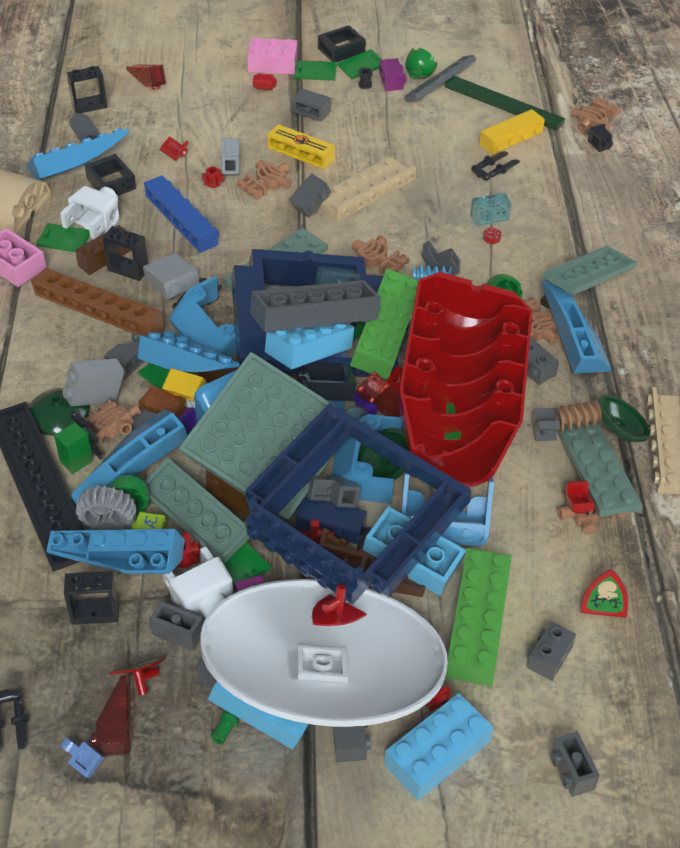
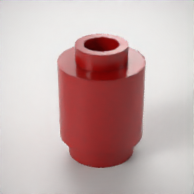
(264, 81)

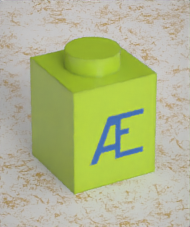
(149, 521)

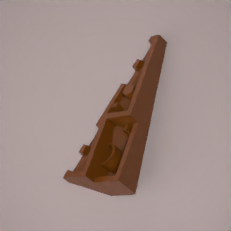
(363, 559)

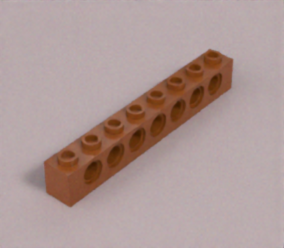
(97, 303)

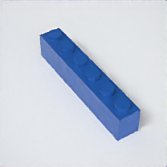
(181, 214)

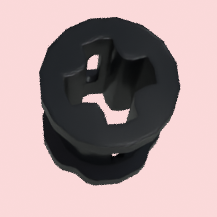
(365, 78)

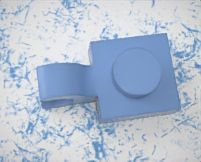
(84, 756)

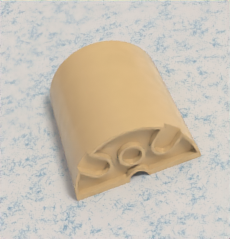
(19, 198)

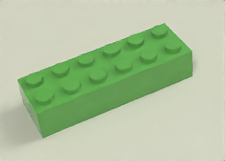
(384, 335)
(478, 617)

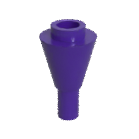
(369, 406)

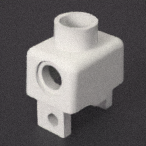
(98, 210)
(200, 587)

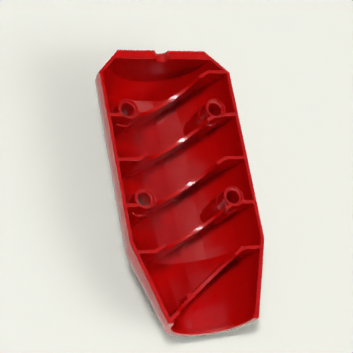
(468, 351)

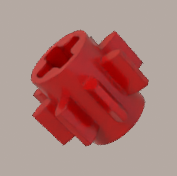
(212, 177)

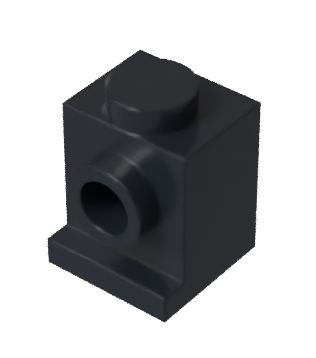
(600, 138)

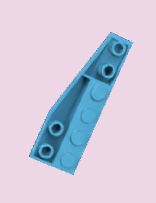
(72, 156)
(578, 336)
(181, 353)
(137, 450)
(121, 550)

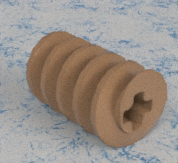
(578, 414)

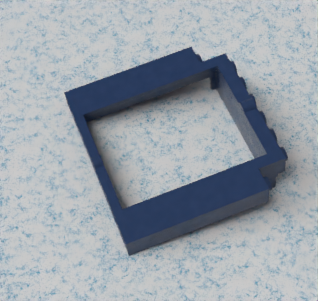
(287, 270)
(302, 461)

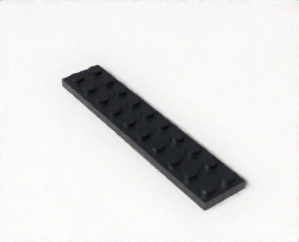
(36, 479)

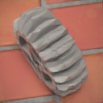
(105, 508)

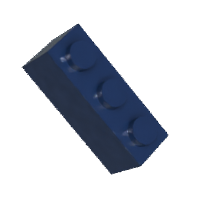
(344, 521)

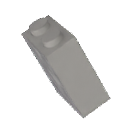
(171, 275)
(93, 382)

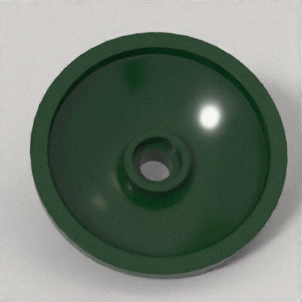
(53, 411)
(623, 419)
(381, 465)

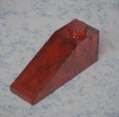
(148, 74)
(381, 394)
(113, 723)

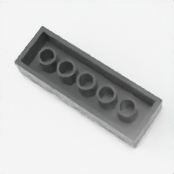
(314, 305)

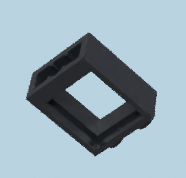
(335, 53)
(98, 101)
(108, 166)
(122, 265)
(329, 380)
(81, 610)

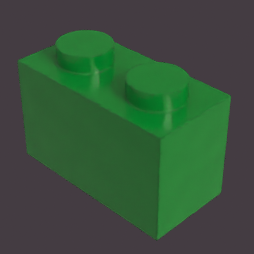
(74, 447)

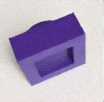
(188, 419)

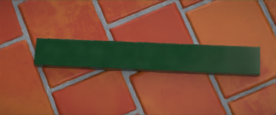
(501, 101)

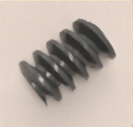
(83, 127)

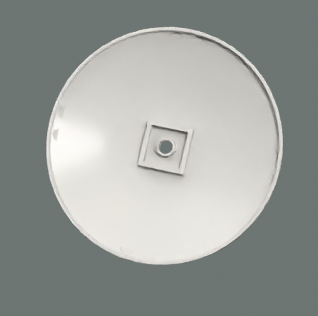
(339, 676)

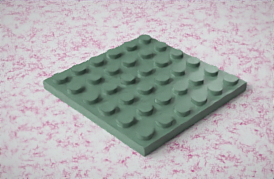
(253, 425)

